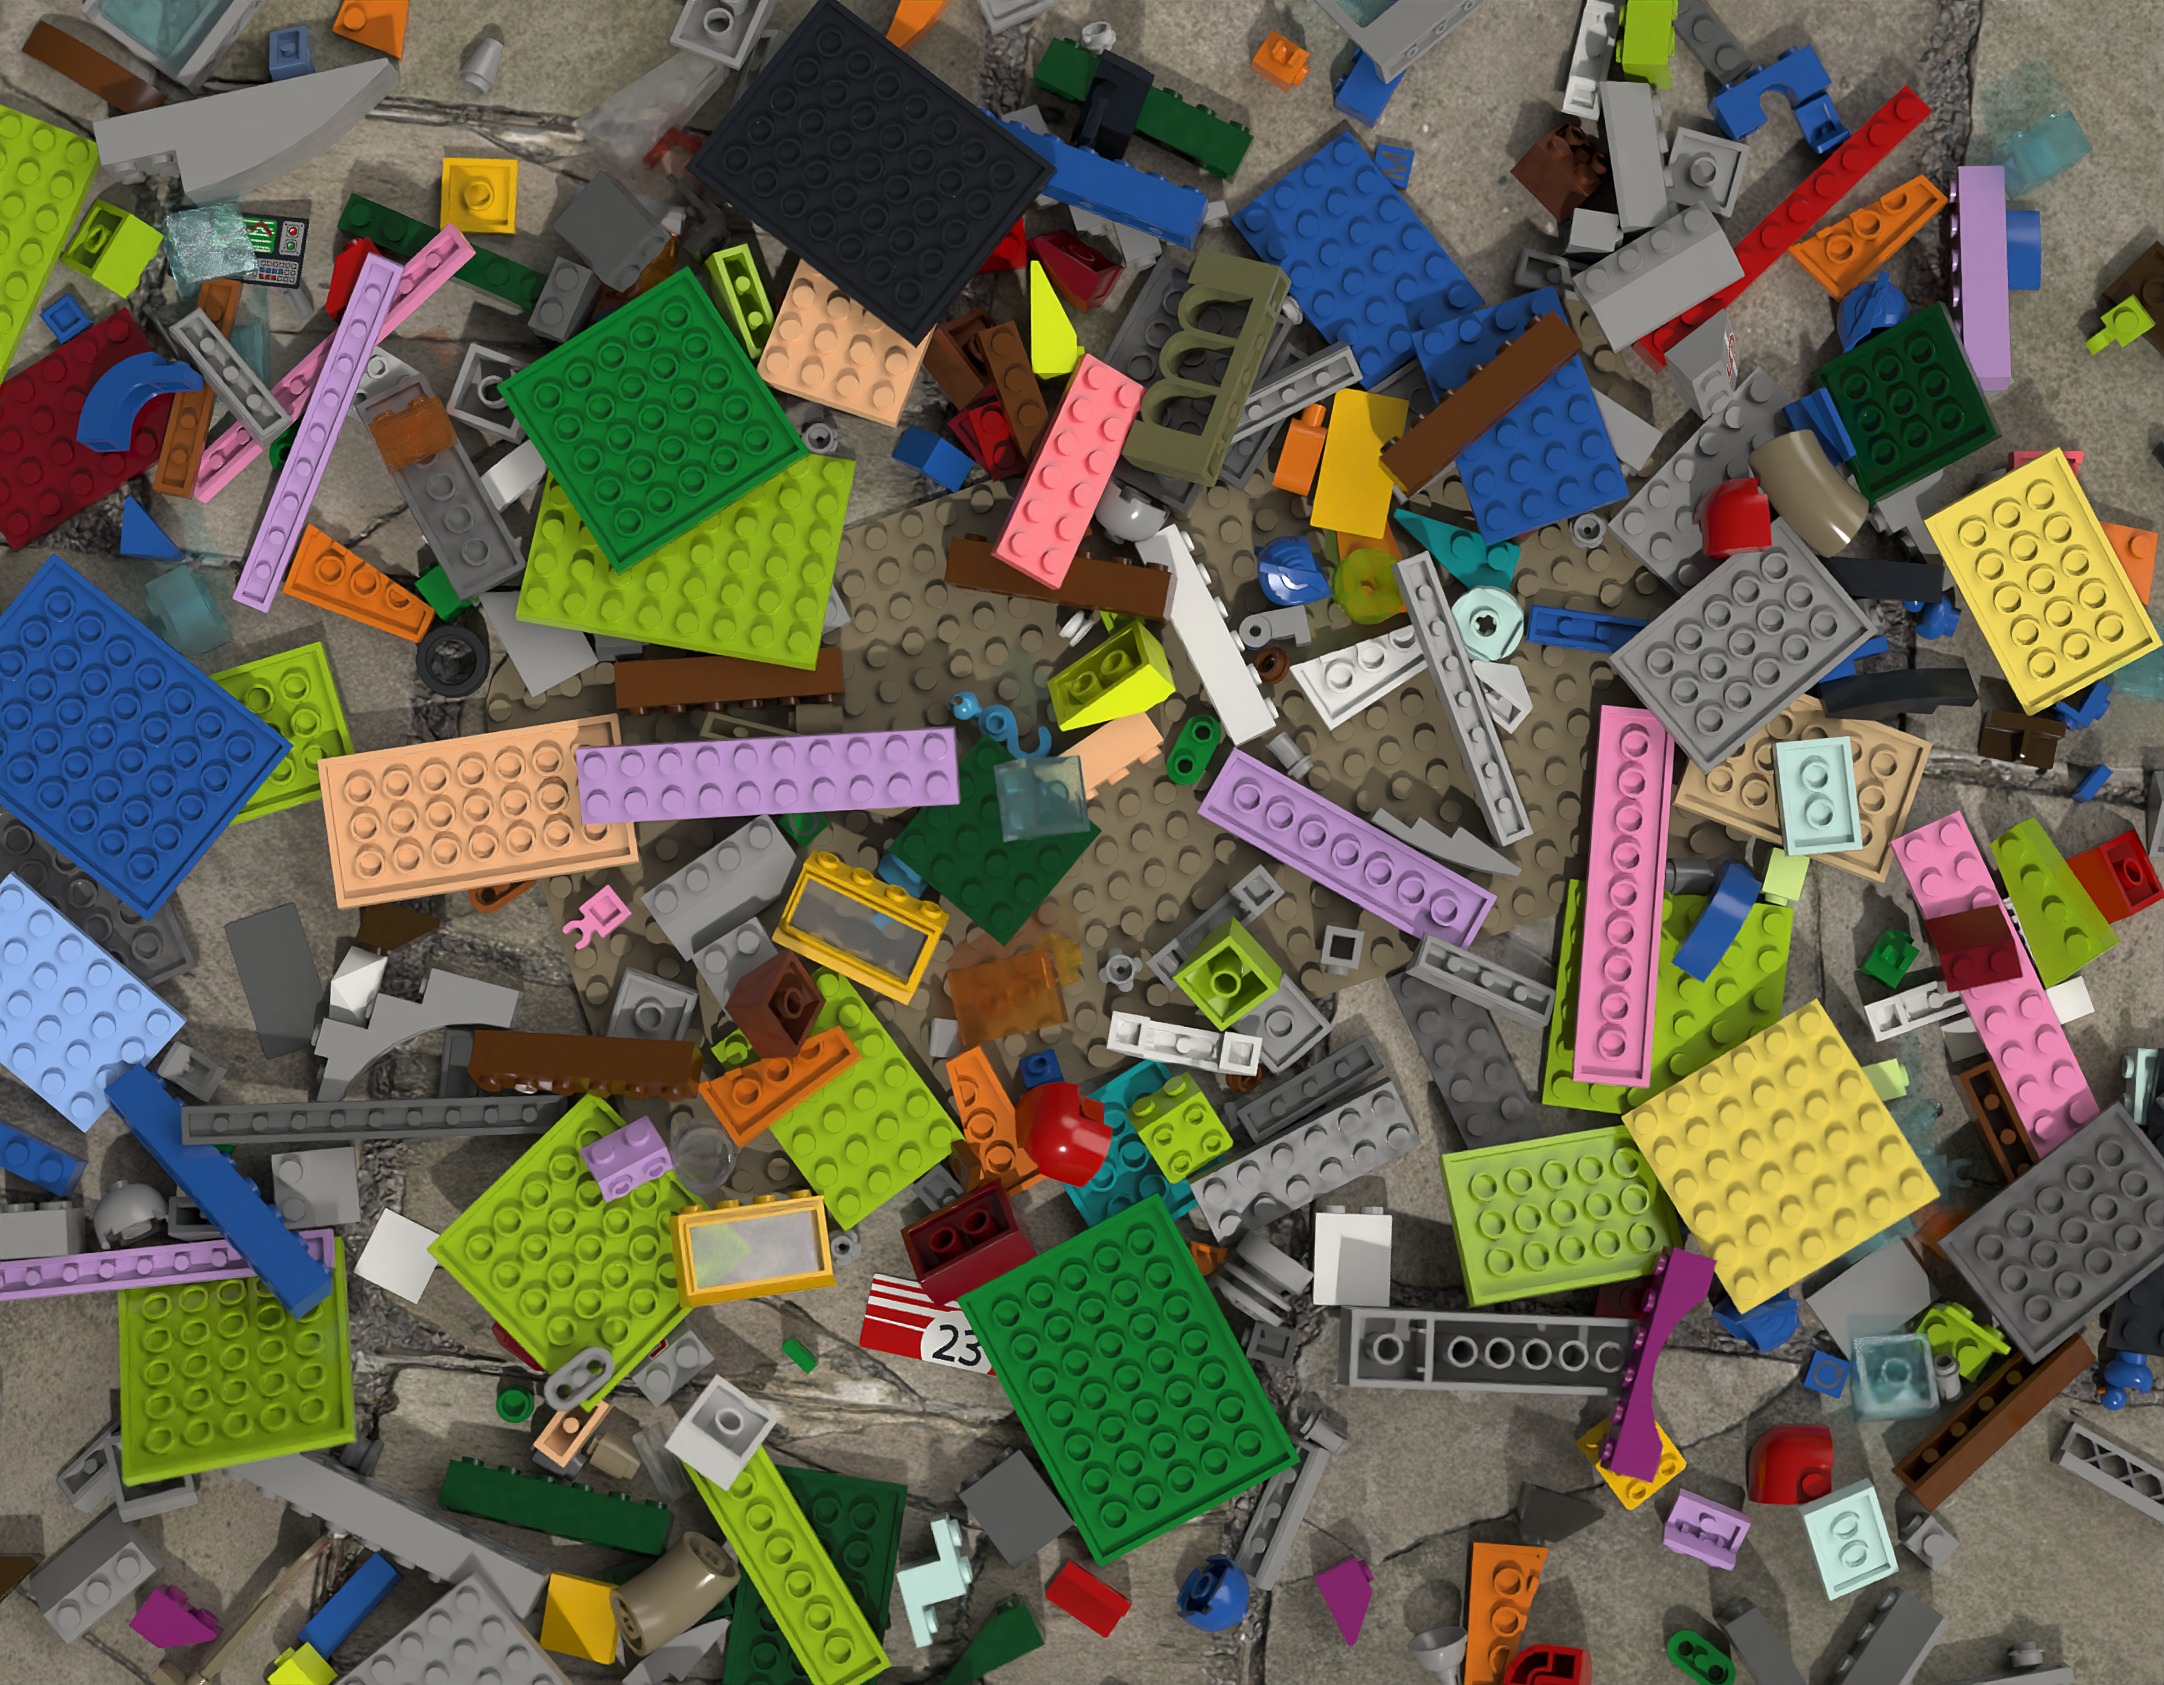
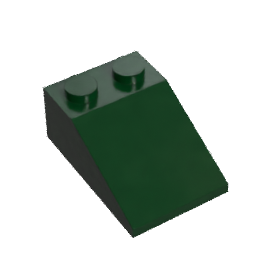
(1003, 1637)

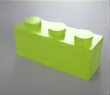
(740, 298)

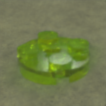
(1353, 599)

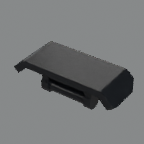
(1112, 106)

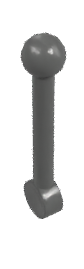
(162, 331)

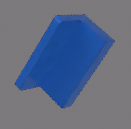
(1820, 415)

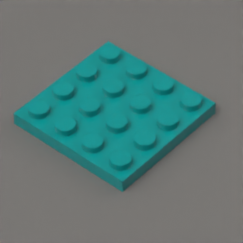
(1129, 1168)

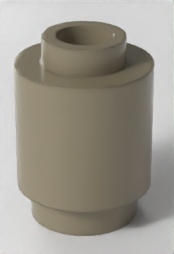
(816, 719)
(615, 1456)

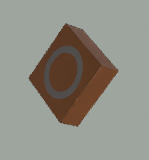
(964, 1165)

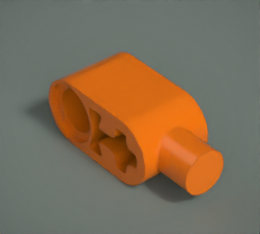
(1301, 451)

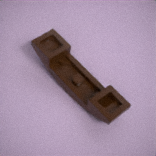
(91, 70)

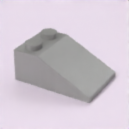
(722, 28)

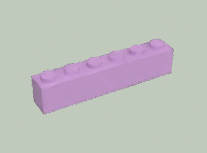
(1982, 271)

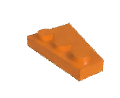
(2136, 554)

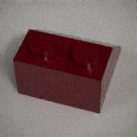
(1972, 949)

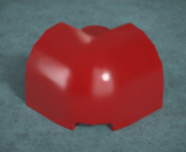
(1734, 519)
(1062, 1132)
(1791, 1464)
(1550, 1666)

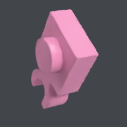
(602, 913)

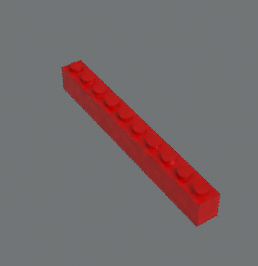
(1796, 216)

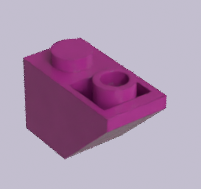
(172, 1621)

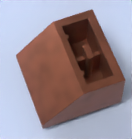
(1564, 170)

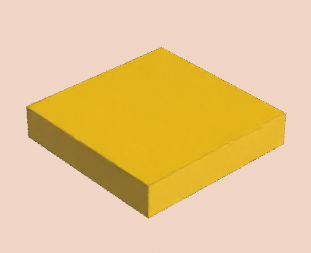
(480, 195)
(580, 1618)

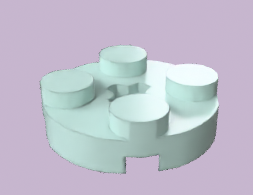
(1507, 617)

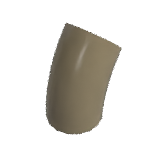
(1809, 491)
(673, 1592)

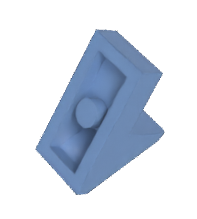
(290, 53)

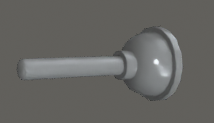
(1440, 1651)

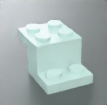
(934, 1579)

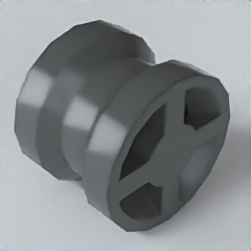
(362, 1454)

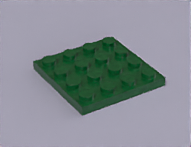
(1908, 403)
(970, 864)

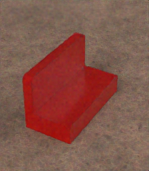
(1088, 1598)

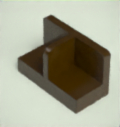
(2020, 739)

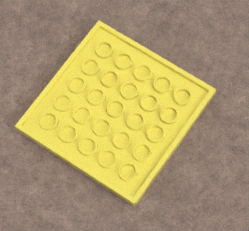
(1780, 1156)

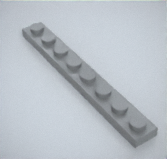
(1461, 699)

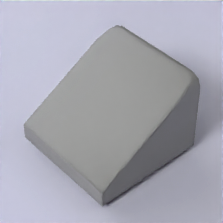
(944, 1038)

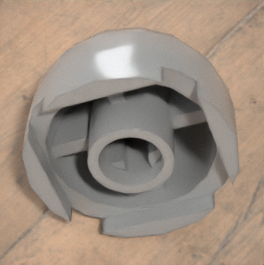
(1129, 513)
(129, 1214)

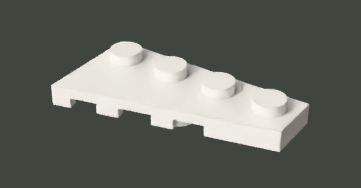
(1359, 675)

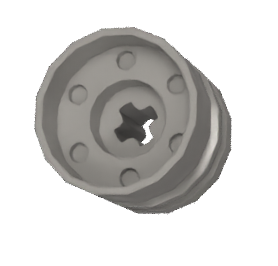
(1262, 1279)

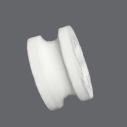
(1076, 628)

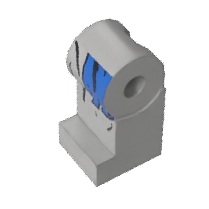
(1275, 625)

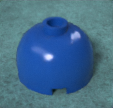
(1215, 1596)

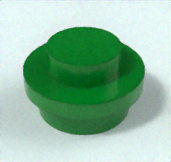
(515, 1404)

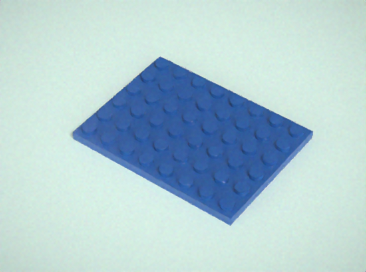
(119, 740)

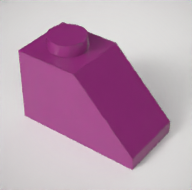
(1346, 1593)

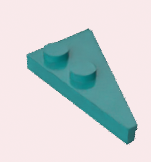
(1462, 551)

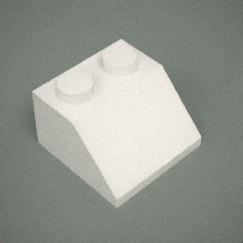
(721, 1432)

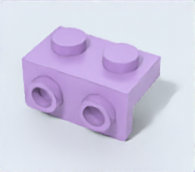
(627, 1158)
(1704, 1529)

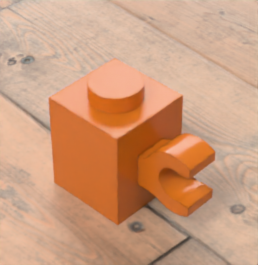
(1281, 62)

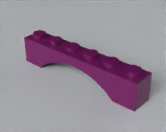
(1633, 1440)

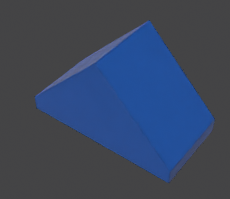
(933, 458)
(144, 536)

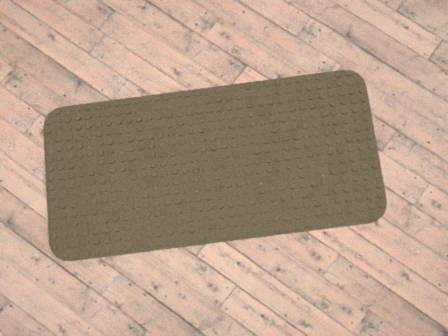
(1156, 857)

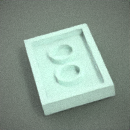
(1817, 796)
(1848, 1539)

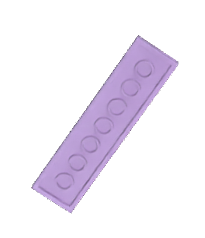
(1344, 852)

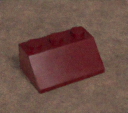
(967, 1243)

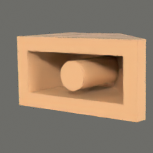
(570, 1431)

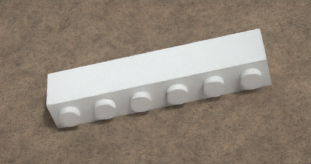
(1208, 641)

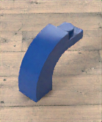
(122, 391)
(1718, 921)

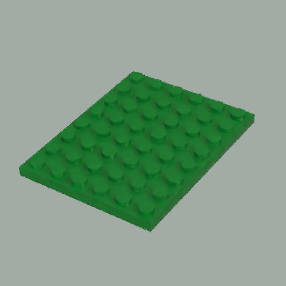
(1128, 1379)

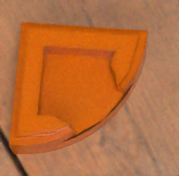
(1207, 1256)

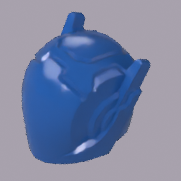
(1869, 311)
(1290, 572)
(1764, 1325)

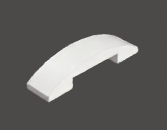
(1591, 58)
(514, 475)
(2067, 1000)
(1910, 1010)
(1184, 1045)

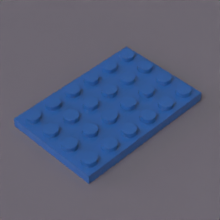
(1356, 257)
(1546, 454)

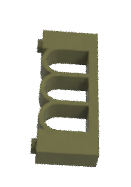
(1213, 280)

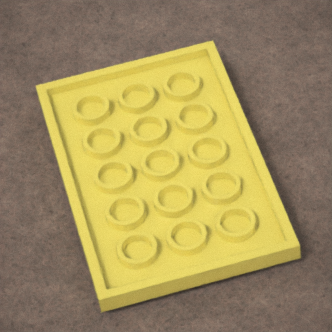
(2042, 581)

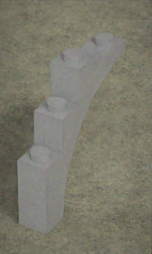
(1136, 247)
(1904, 514)
(393, 1020)

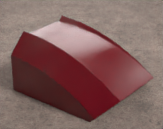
(1075, 268)

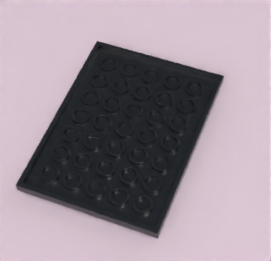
(871, 170)

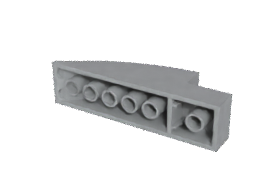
(242, 136)
(1483, 1350)

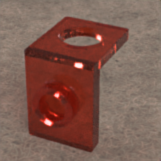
(688, 143)

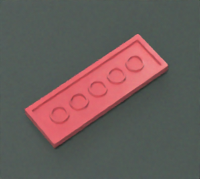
(1069, 472)

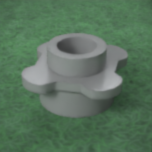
(1130, 965)

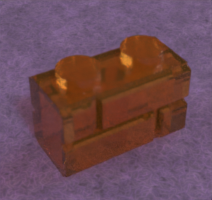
(412, 432)

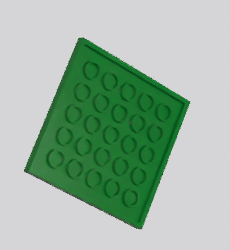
(653, 420)

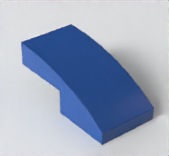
(2023, 250)
(1846, 667)

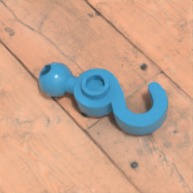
(998, 724)

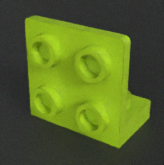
(1954, 1333)

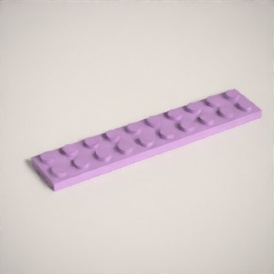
(768, 775)

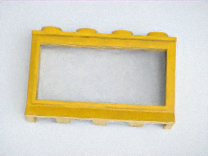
(861, 926)
(751, 1249)

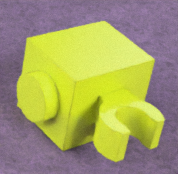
(302, 1668)

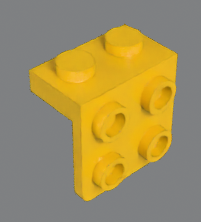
(1628, 1489)

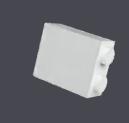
(1351, 1257)

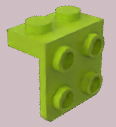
(1179, 1127)

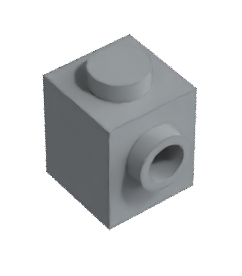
(1340, 950)

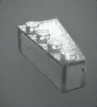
(642, 113)

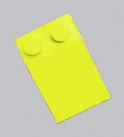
(1052, 335)
(1112, 680)

